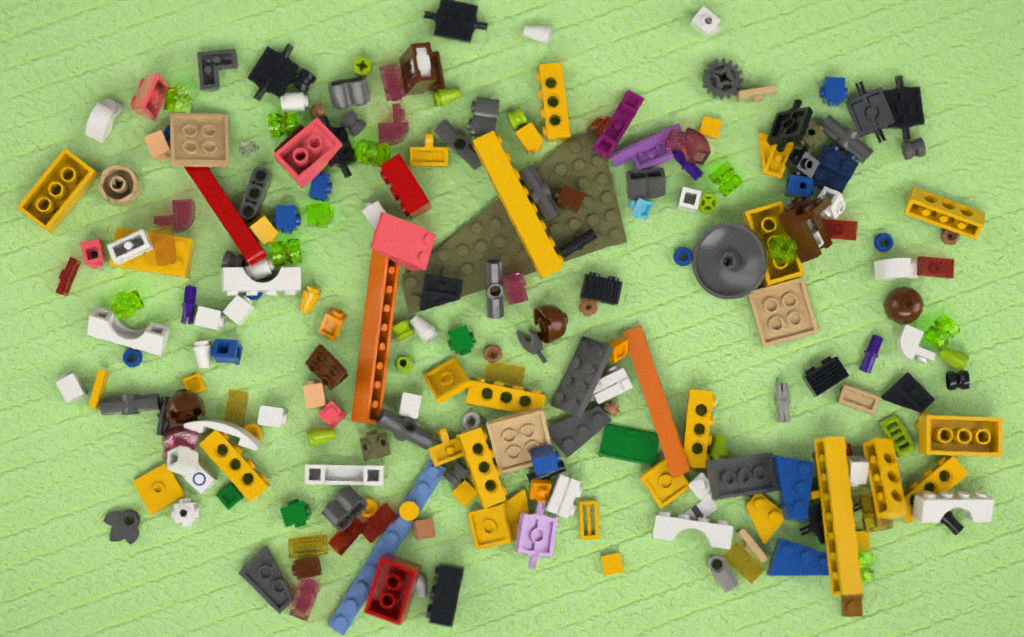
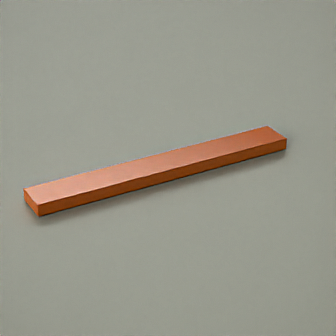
(657, 402)

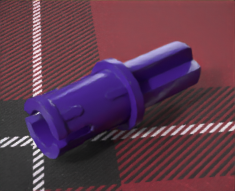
(690, 168)
(189, 304)
(871, 354)

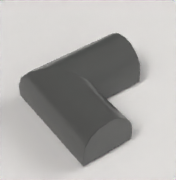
(209, 64)

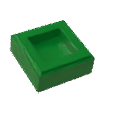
(229, 496)

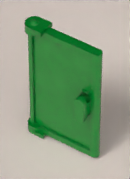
(629, 447)

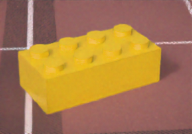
(58, 191)
(768, 226)
(147, 262)
(960, 436)

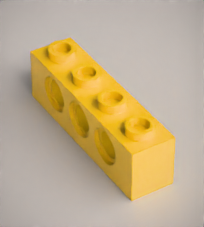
(553, 72)
(944, 213)
(475, 397)
(695, 398)
(211, 447)
(954, 473)
(885, 478)
(498, 491)

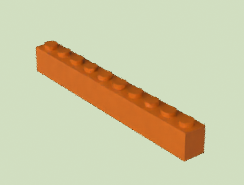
(375, 339)

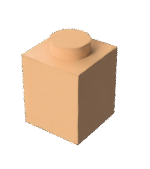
(158, 145)
(314, 395)

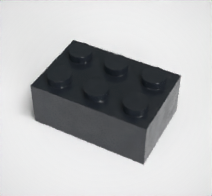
(445, 594)

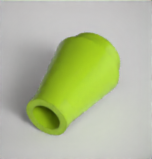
(445, 96)
(954, 358)
(406, 369)
(319, 436)
(718, 448)

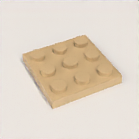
(199, 140)
(782, 312)
(515, 436)

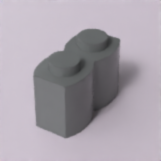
(349, 92)
(484, 117)
(645, 183)
(344, 508)

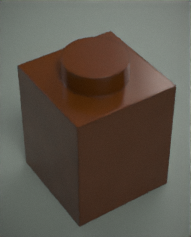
(569, 198)
(307, 567)

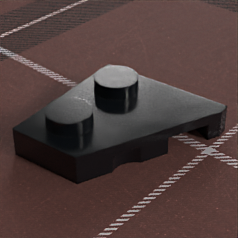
(439, 291)
(908, 394)

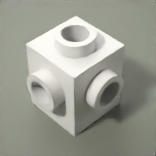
(837, 205)
(193, 512)

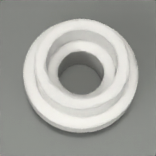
(467, 416)

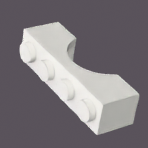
(236, 281)
(106, 326)
(344, 475)
(931, 506)
(717, 535)

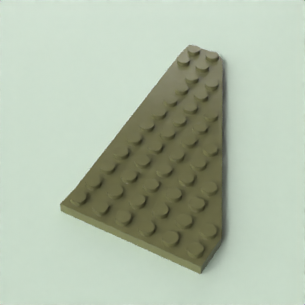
(494, 236)

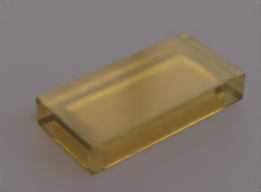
(164, 245)
(505, 373)
(236, 407)
(308, 546)
(743, 563)

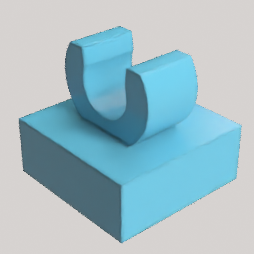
(641, 207)

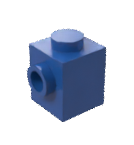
(833, 91)
(792, 186)
(287, 218)

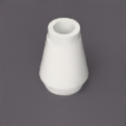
(539, 33)
(424, 330)
(202, 353)

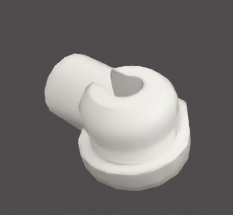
(421, 587)

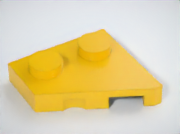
(772, 160)
(515, 506)
(764, 515)

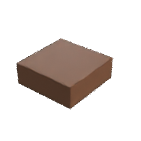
(423, 529)

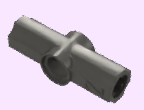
(451, 136)
(846, 139)
(539, 193)
(494, 277)
(130, 404)
(404, 429)

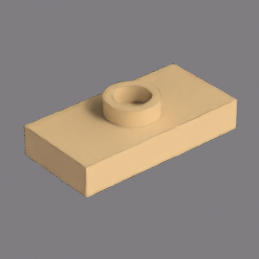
(756, 94)
(858, 399)
(751, 546)

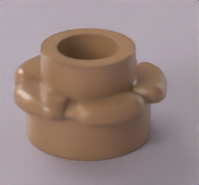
(317, 111)
(946, 240)
(588, 312)
(489, 349)
(611, 408)

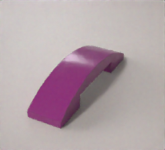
(621, 120)

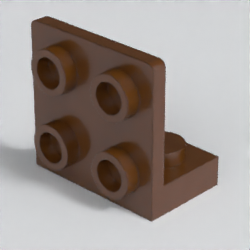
(326, 367)

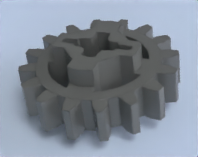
(716, 75)

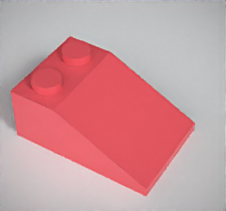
(150, 96)
(308, 152)
(403, 242)

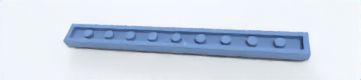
(388, 544)

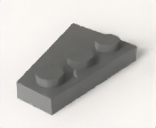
(267, 580)

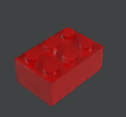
(404, 187)
(392, 588)

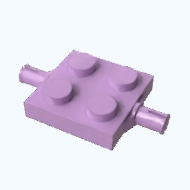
(536, 535)

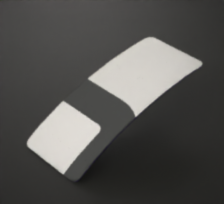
(701, 510)

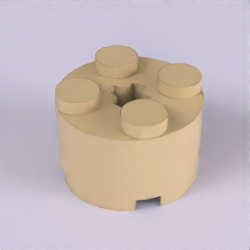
(110, 182)

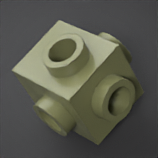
(808, 141)
(375, 445)

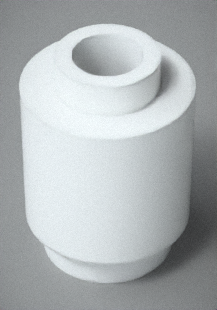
(294, 101)
(260, 270)

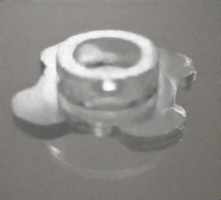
(248, 148)

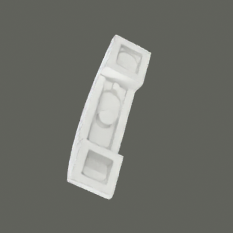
(246, 438)

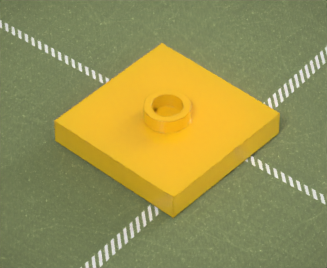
(447, 380)
(661, 484)
(159, 489)
(490, 526)

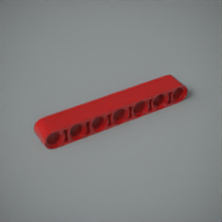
(227, 214)

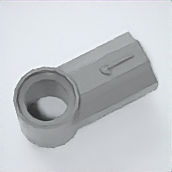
(722, 573)

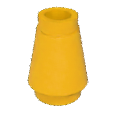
(309, 298)

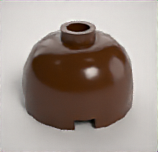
(903, 305)
(551, 322)
(184, 407)

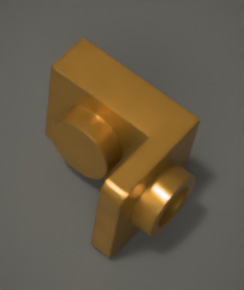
(852, 605)

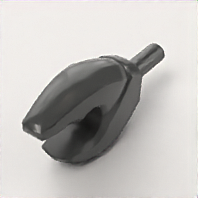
(533, 346)

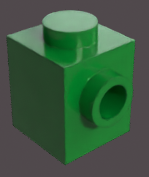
(461, 340)
(296, 513)

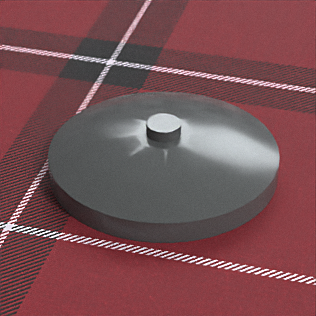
(729, 260)

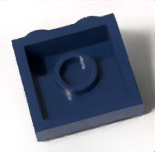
(834, 168)

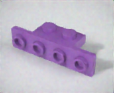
(647, 152)

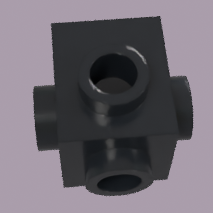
(802, 163)

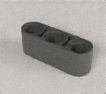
(255, 184)

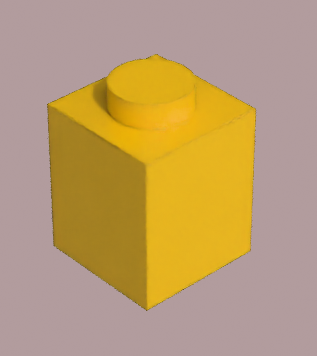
(529, 138)
(263, 229)

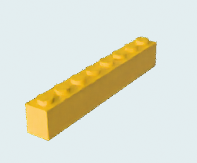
(517, 205)
(838, 516)

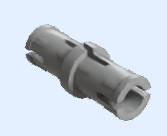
(782, 402)

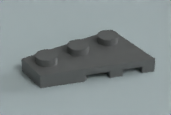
(576, 431)

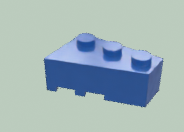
(794, 486)
(796, 560)

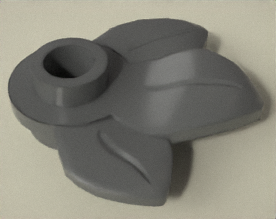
(121, 528)

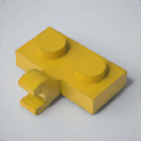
(429, 155)
(446, 451)

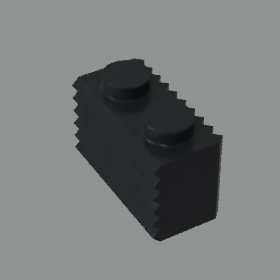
(601, 288)
(825, 376)

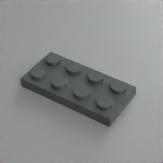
(582, 376)
(741, 476)

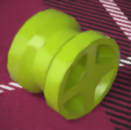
(365, 69)
(516, 118)
(709, 201)
(402, 330)

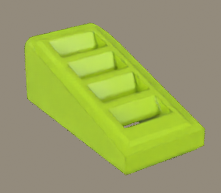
(906, 438)

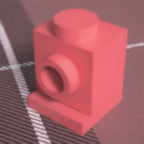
(89, 248)
(332, 414)

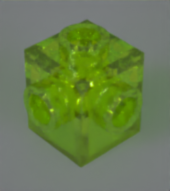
(178, 99)
(782, 257)
(126, 304)

